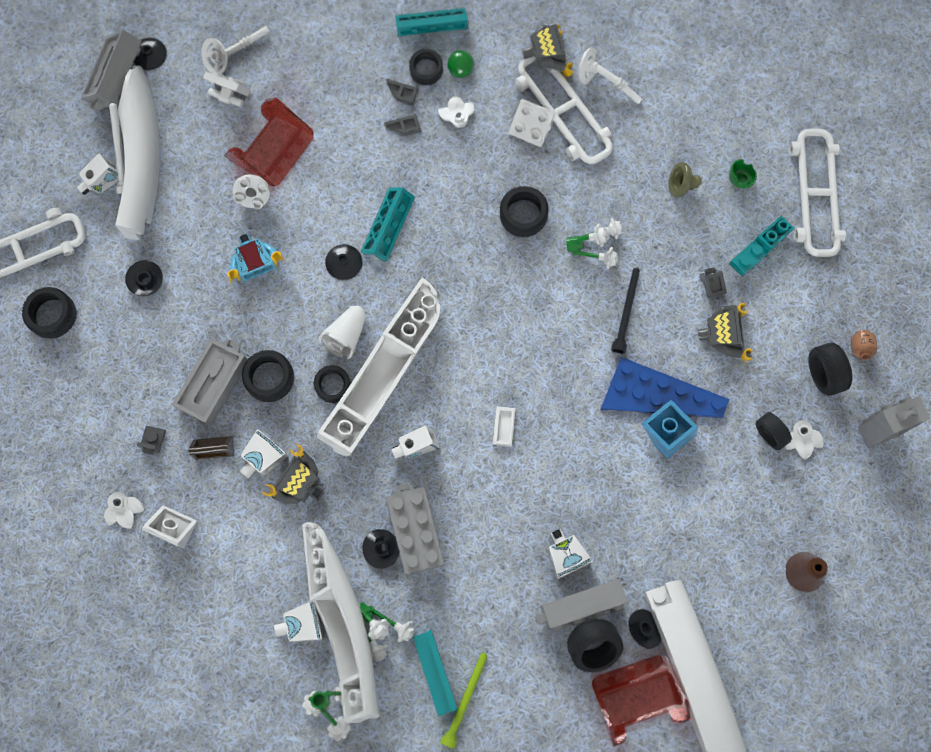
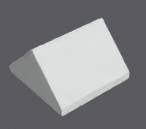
(171, 526)

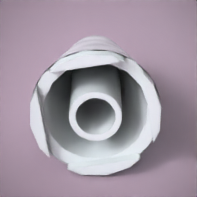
(344, 332)

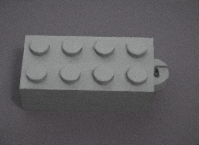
(111, 70)
(211, 381)
(893, 421)
(414, 530)
(582, 605)

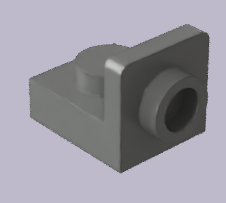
(713, 282)
(152, 440)

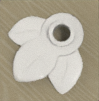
(457, 112)
(805, 442)
(124, 512)

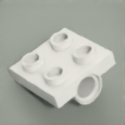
(531, 123)

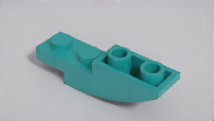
(761, 246)

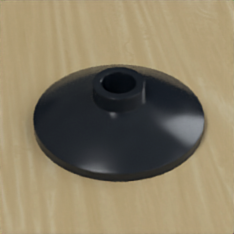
(153, 58)
(346, 269)
(139, 271)
(373, 548)
(644, 629)

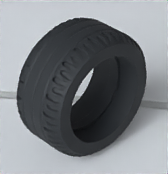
(524, 229)
(41, 296)
(258, 359)
(830, 369)
(600, 657)

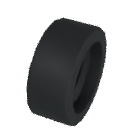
(426, 54)
(329, 370)
(773, 431)

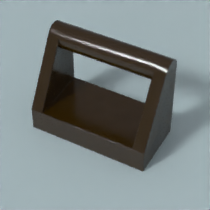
(212, 448)

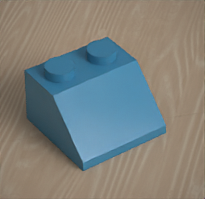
(670, 429)

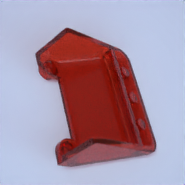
(276, 145)
(639, 694)

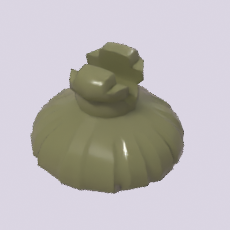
(682, 180)

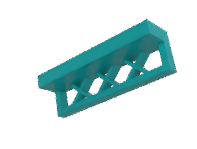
(433, 24)
(390, 223)
(435, 673)

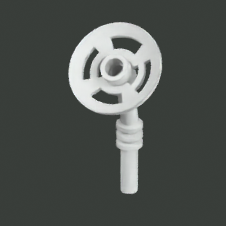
(222, 54)
(594, 67)

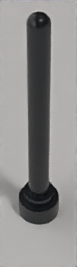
(619, 344)

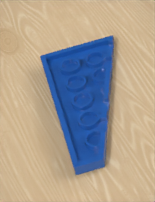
(647, 390)

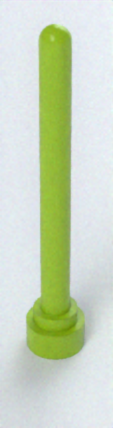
(450, 736)

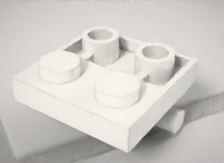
(228, 89)

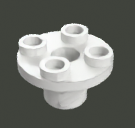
(251, 191)

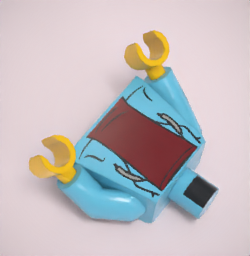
(252, 259)

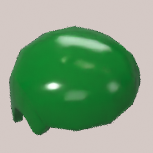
(460, 64)
(742, 174)

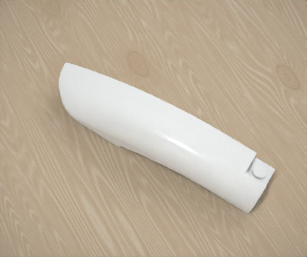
(142, 155)
(382, 370)
(344, 625)
(695, 669)

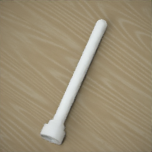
(118, 147)

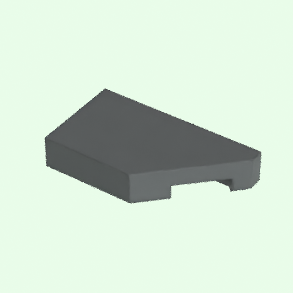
(403, 92)
(404, 126)

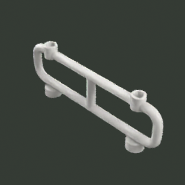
(575, 150)
(54, 218)
(801, 235)

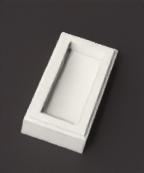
(504, 426)

